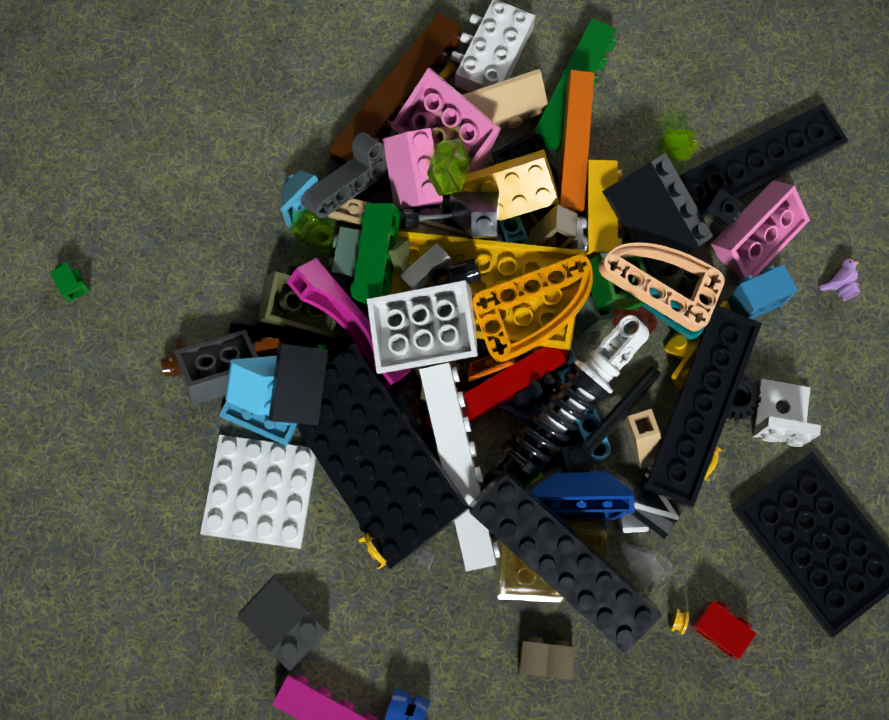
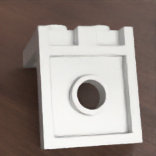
(784, 427)

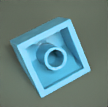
(251, 383)

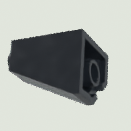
(476, 213)

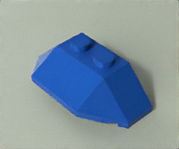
(586, 496)

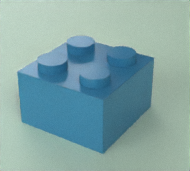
(763, 292)

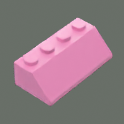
(761, 230)

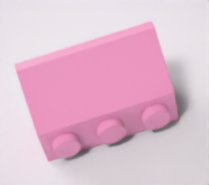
(407, 162)

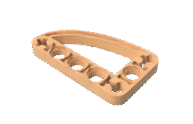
(666, 294)

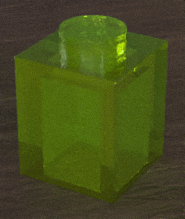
(679, 143)

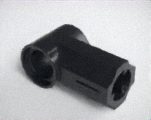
(461, 271)

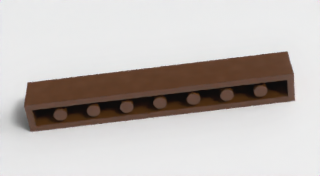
(389, 98)

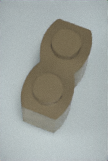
(546, 659)

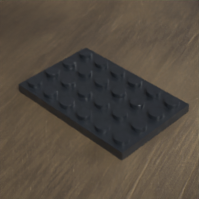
(819, 543)

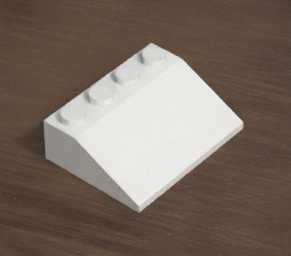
(423, 327)

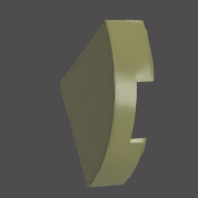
(400, 256)

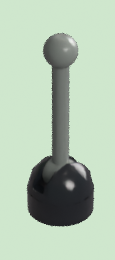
(410, 217)

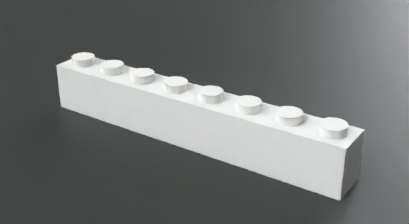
(457, 460)

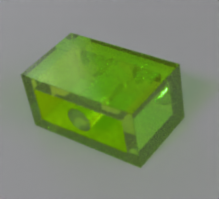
(449, 166)

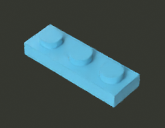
(276, 431)

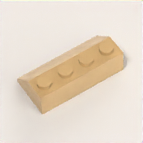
(512, 100)

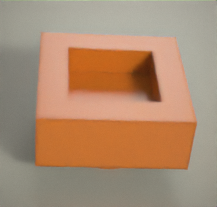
(267, 347)

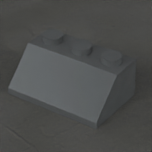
(207, 364)

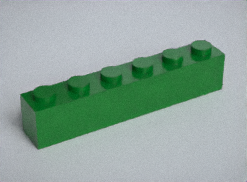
(587, 57)

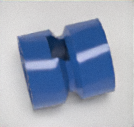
(402, 700)

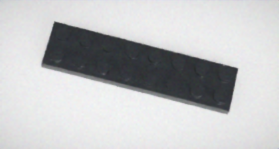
(767, 156)
(702, 407)

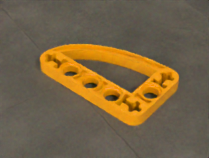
(522, 295)

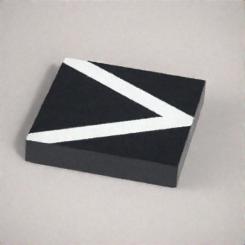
(655, 510)

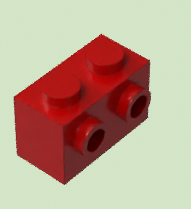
(723, 629)

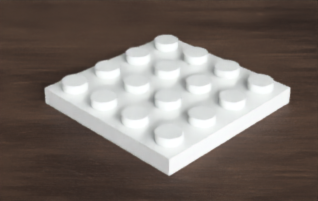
(259, 492)

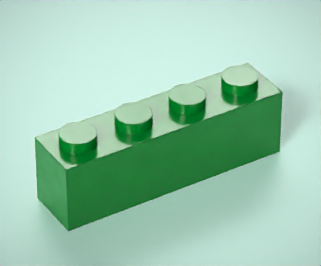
(374, 264)

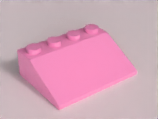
(449, 116)

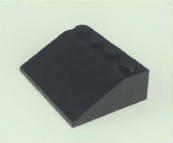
(657, 210)

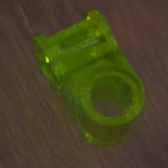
(311, 229)

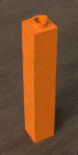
(575, 140)

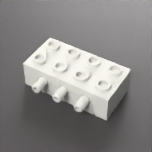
(494, 47)

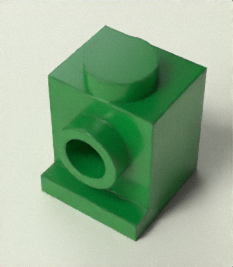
(69, 282)

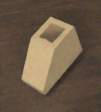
(643, 436)

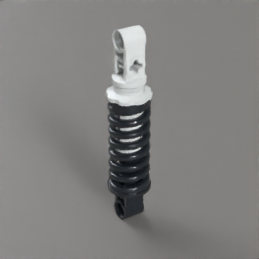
(588, 383)

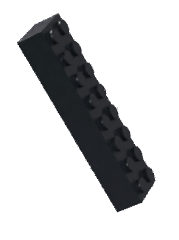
(564, 560)

